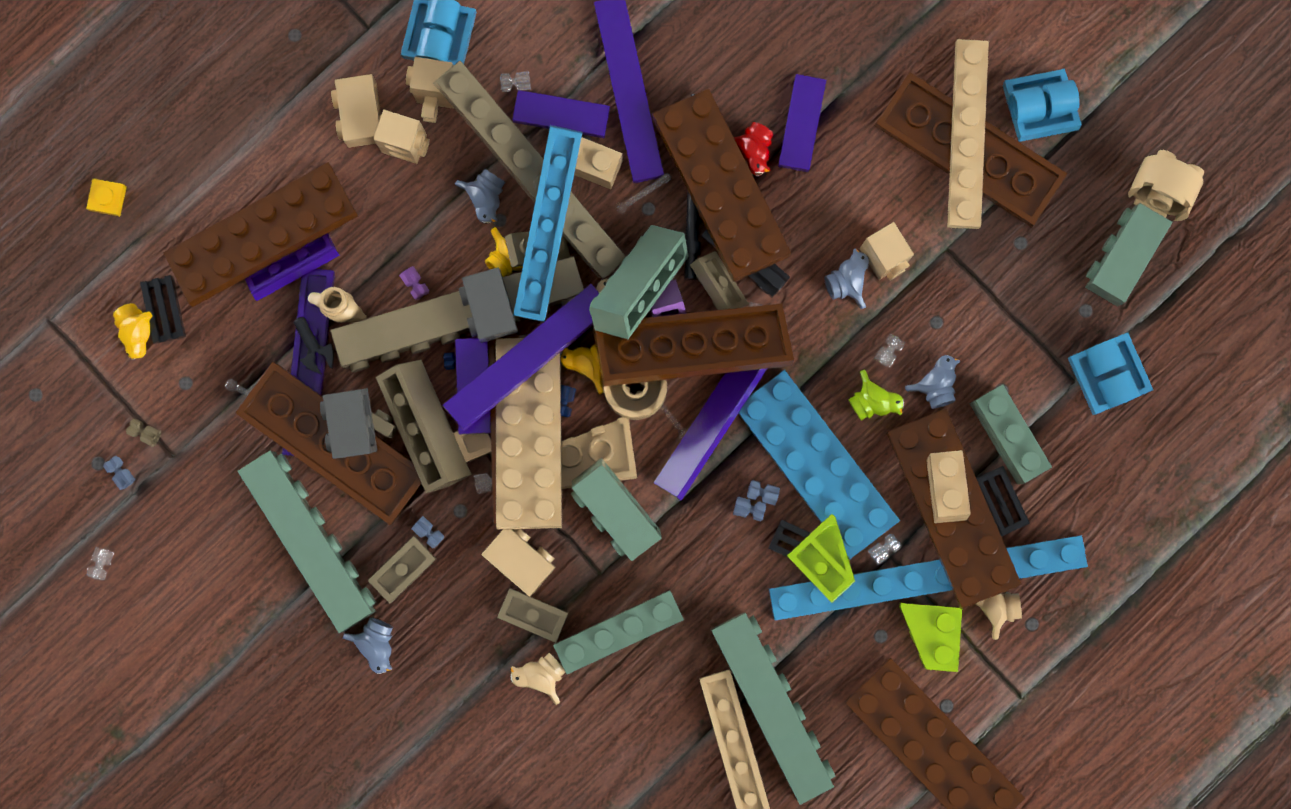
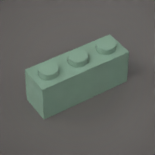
(1127, 254)
(1010, 435)
(615, 510)

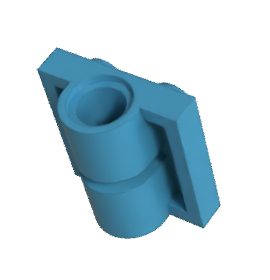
(438, 31)
(1043, 104)
(1110, 373)

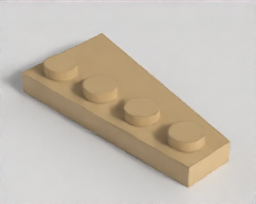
(608, 442)

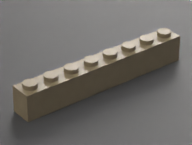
(525, 164)
(432, 322)

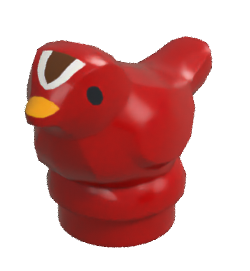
(755, 146)

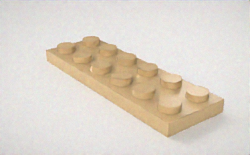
(529, 449)

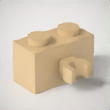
(421, 80)

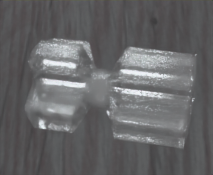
(521, 81)
(886, 355)
(482, 483)
(880, 552)
(101, 558)

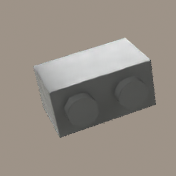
(488, 304)
(348, 423)

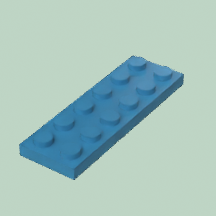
(816, 463)

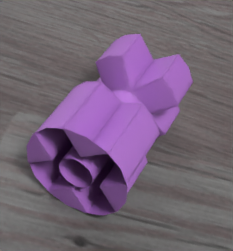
(411, 278)

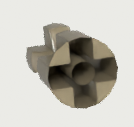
(148, 434)

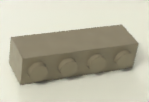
(423, 426)

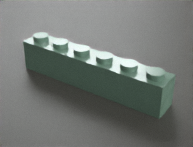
(307, 541)
(772, 707)

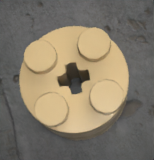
(1167, 185)
(636, 406)

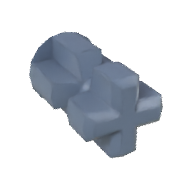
(122, 478)
(769, 493)
(744, 507)
(423, 528)

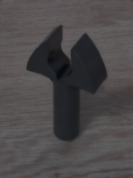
(313, 346)

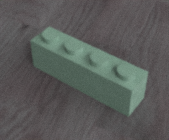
(639, 281)
(618, 632)

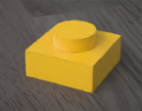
(106, 197)

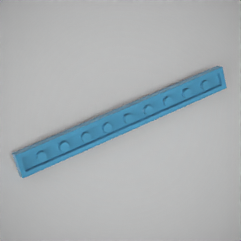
(921, 579)

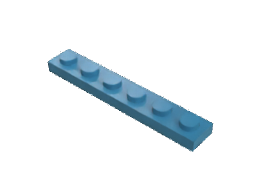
(547, 223)

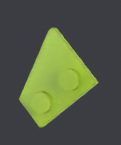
(825, 560)
(935, 634)

